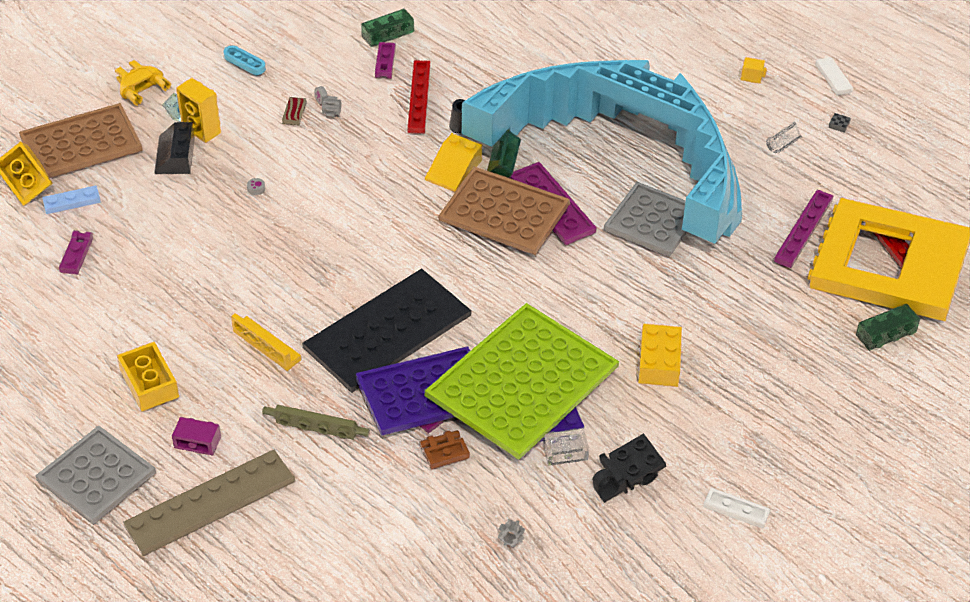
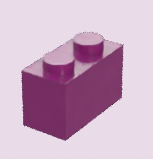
(196, 436)

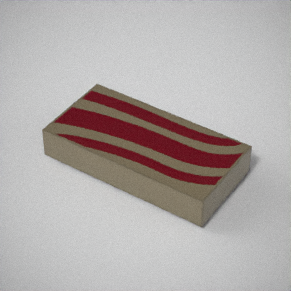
(294, 111)

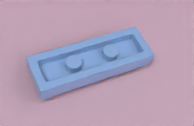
(71, 199)

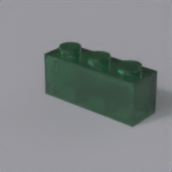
(387, 27)
(504, 154)
(887, 327)

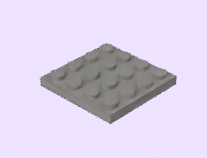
(649, 219)
(95, 474)

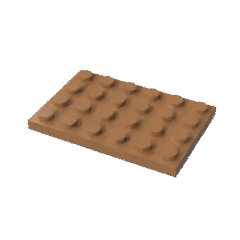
(82, 140)
(504, 210)

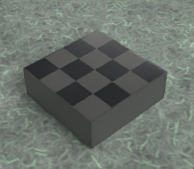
(839, 122)

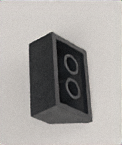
(175, 149)

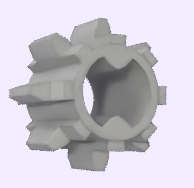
(331, 106)
(511, 539)

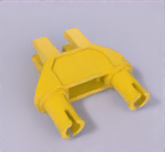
(138, 80)

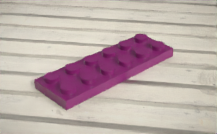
(574, 222)

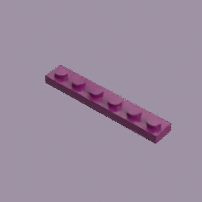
(803, 228)

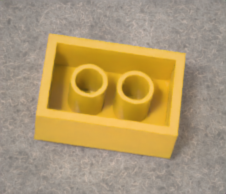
(199, 106)
(660, 355)
(148, 376)

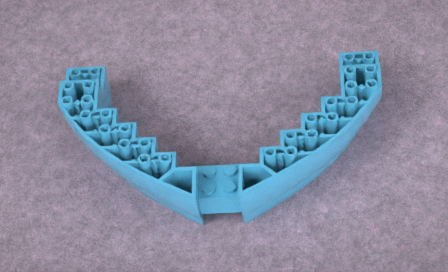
(607, 88)

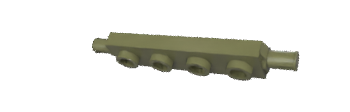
(315, 422)

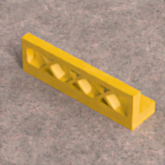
(265, 342)

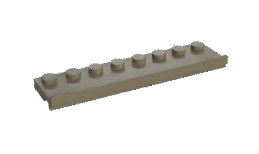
(208, 502)

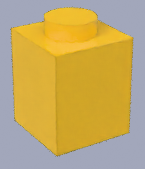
(753, 70)

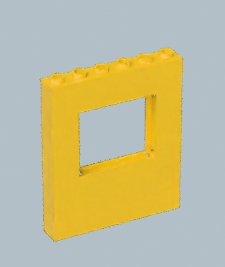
(928, 270)

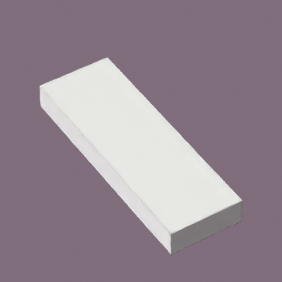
(834, 76)
(736, 508)

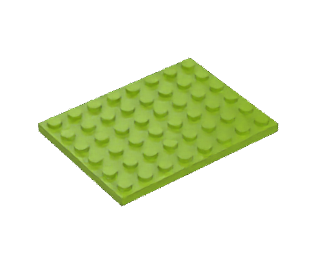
(522, 380)

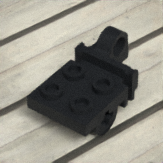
(627, 466)

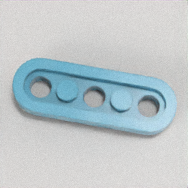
(244, 60)

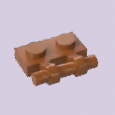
(444, 453)

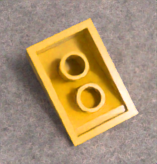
(454, 162)
(24, 173)

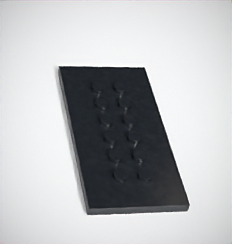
(387, 328)

